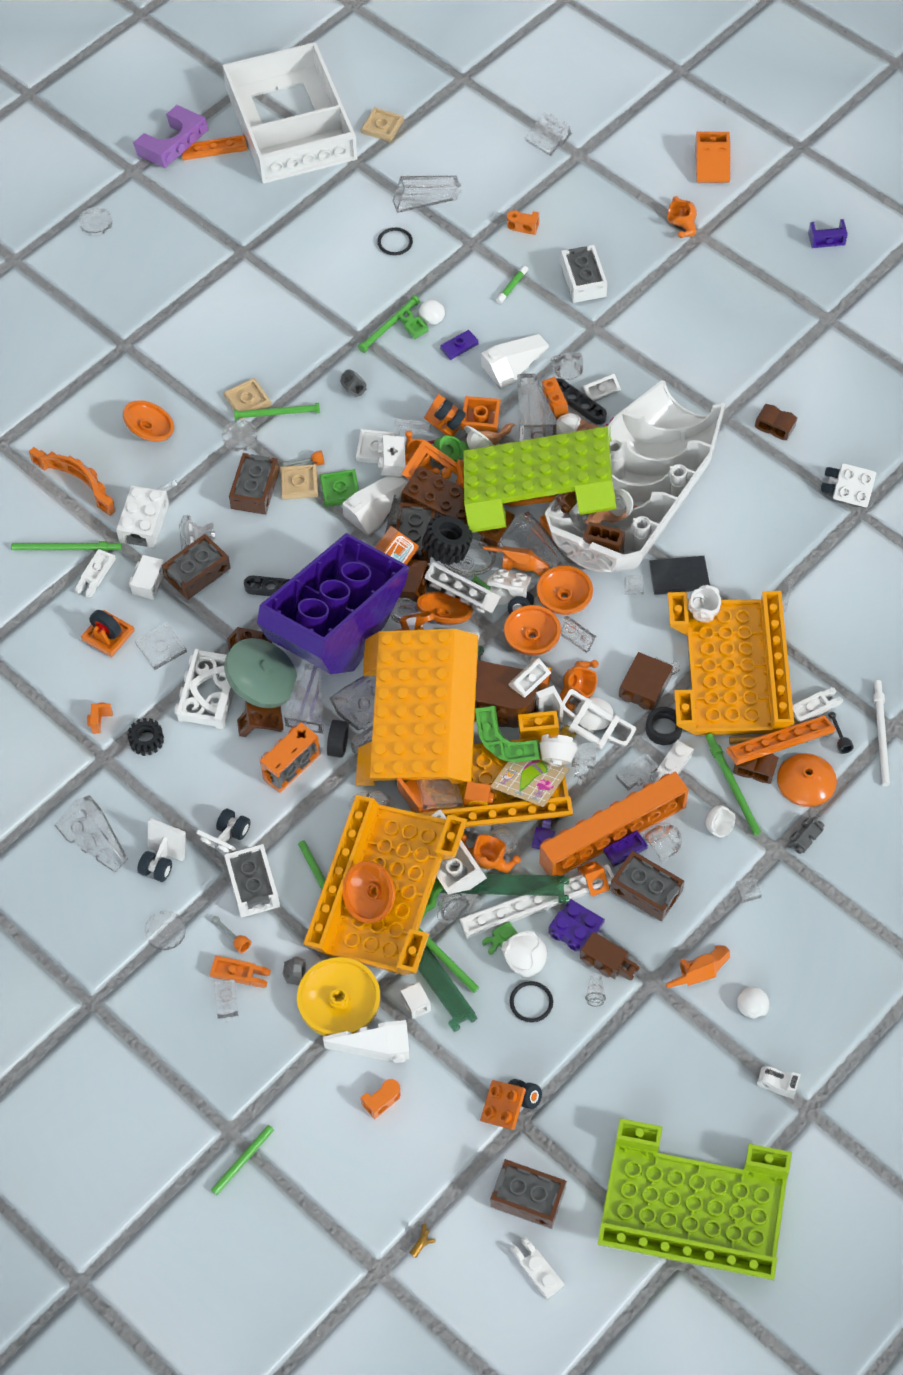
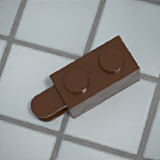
(607, 957)

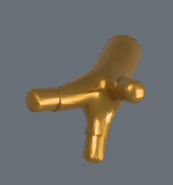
(421, 1242)

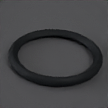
(395, 229)
(533, 983)

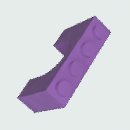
(165, 151)

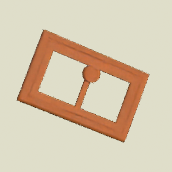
(427, 448)

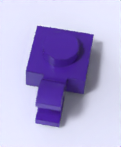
(543, 833)

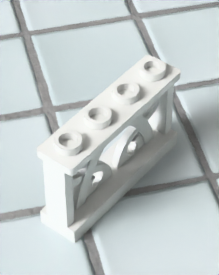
(220, 709)

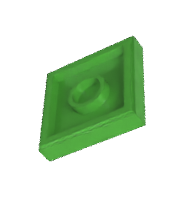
(338, 486)

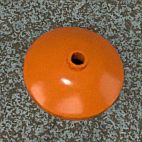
(148, 421)
(566, 582)
(445, 608)
(535, 622)
(803, 788)
(361, 895)

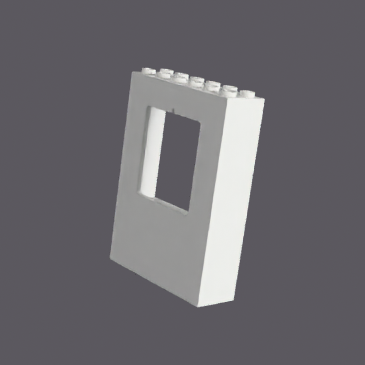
(296, 142)

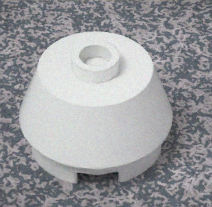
(558, 750)

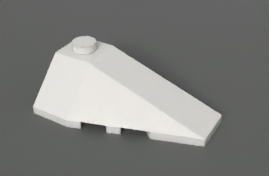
(512, 358)
(373, 503)
(459, 872)
(382, 1043)

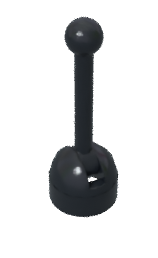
(844, 744)

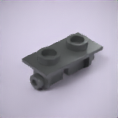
(811, 828)

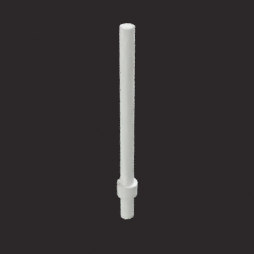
(879, 700)

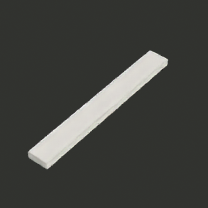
(526, 906)

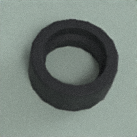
(337, 738)
(659, 738)

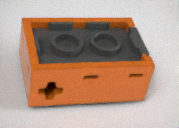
(290, 757)

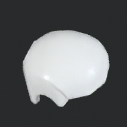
(431, 312)
(720, 821)
(753, 1002)

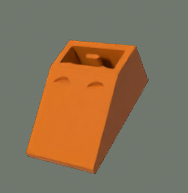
(712, 157)

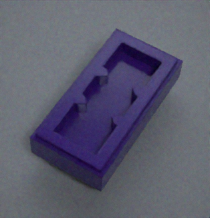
(459, 344)
(622, 848)

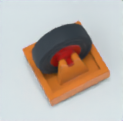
(106, 632)

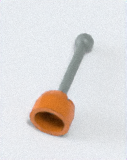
(316, 458)
(240, 942)

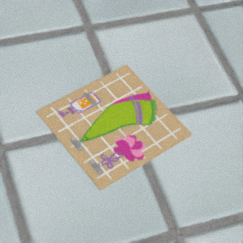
(530, 780)

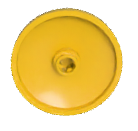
(338, 996)

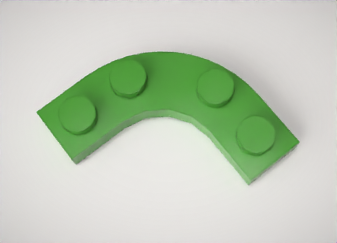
(498, 744)

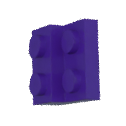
(575, 925)

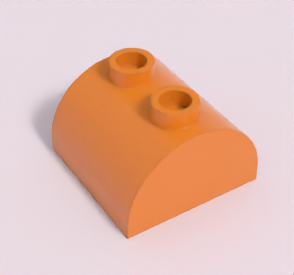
(481, 413)

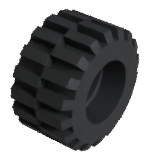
(447, 539)

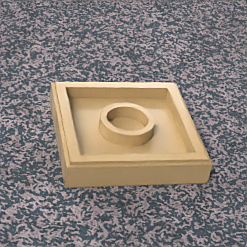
(382, 124)
(247, 396)
(299, 481)

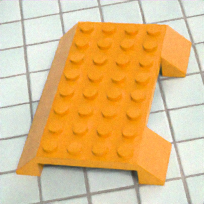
(735, 667)
(420, 706)
(505, 806)
(411, 852)

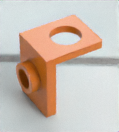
(592, 871)

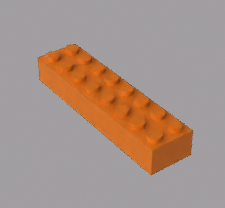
(590, 836)

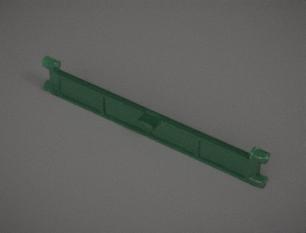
(521, 885)
(445, 990)

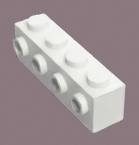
(462, 587)

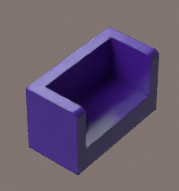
(828, 237)

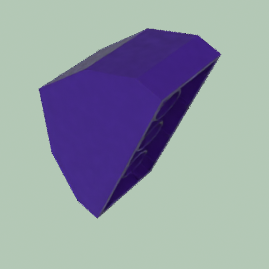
(334, 605)

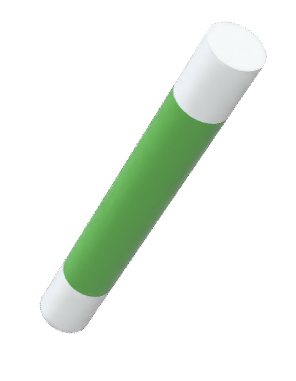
(512, 284)

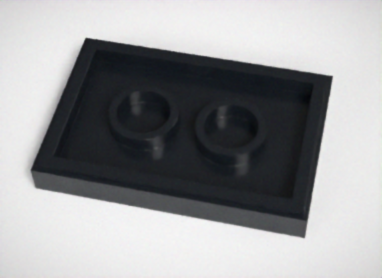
(678, 574)

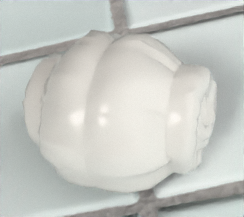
(704, 603)

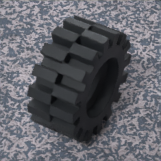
(145, 746)

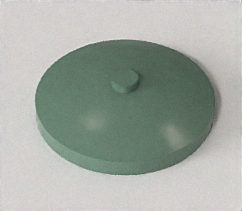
(260, 673)

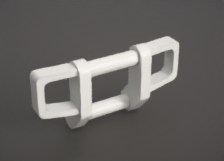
(601, 712)

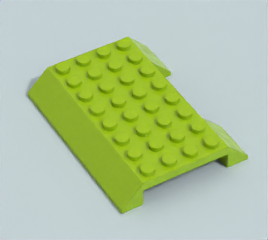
(538, 469)
(694, 1207)

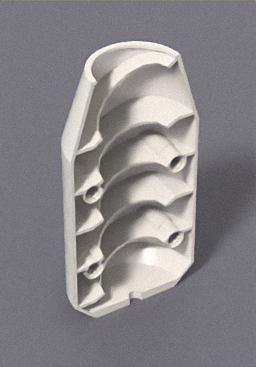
(657, 459)

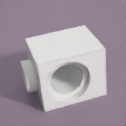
(415, 1000)

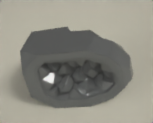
(353, 383)
(294, 970)

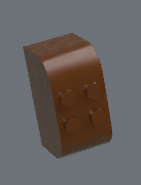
(493, 690)

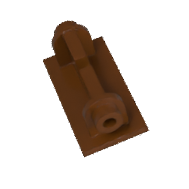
(566, 501)

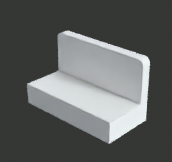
(549, 700)

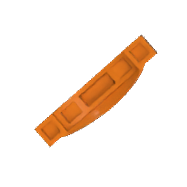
(78, 469)

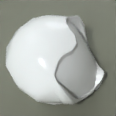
(525, 953)

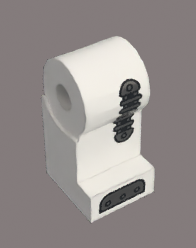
(778, 1081)

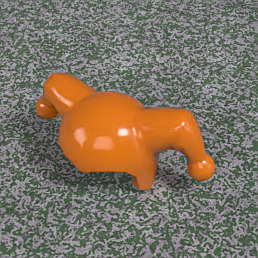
(682, 214)
(411, 447)
(580, 680)
(489, 853)

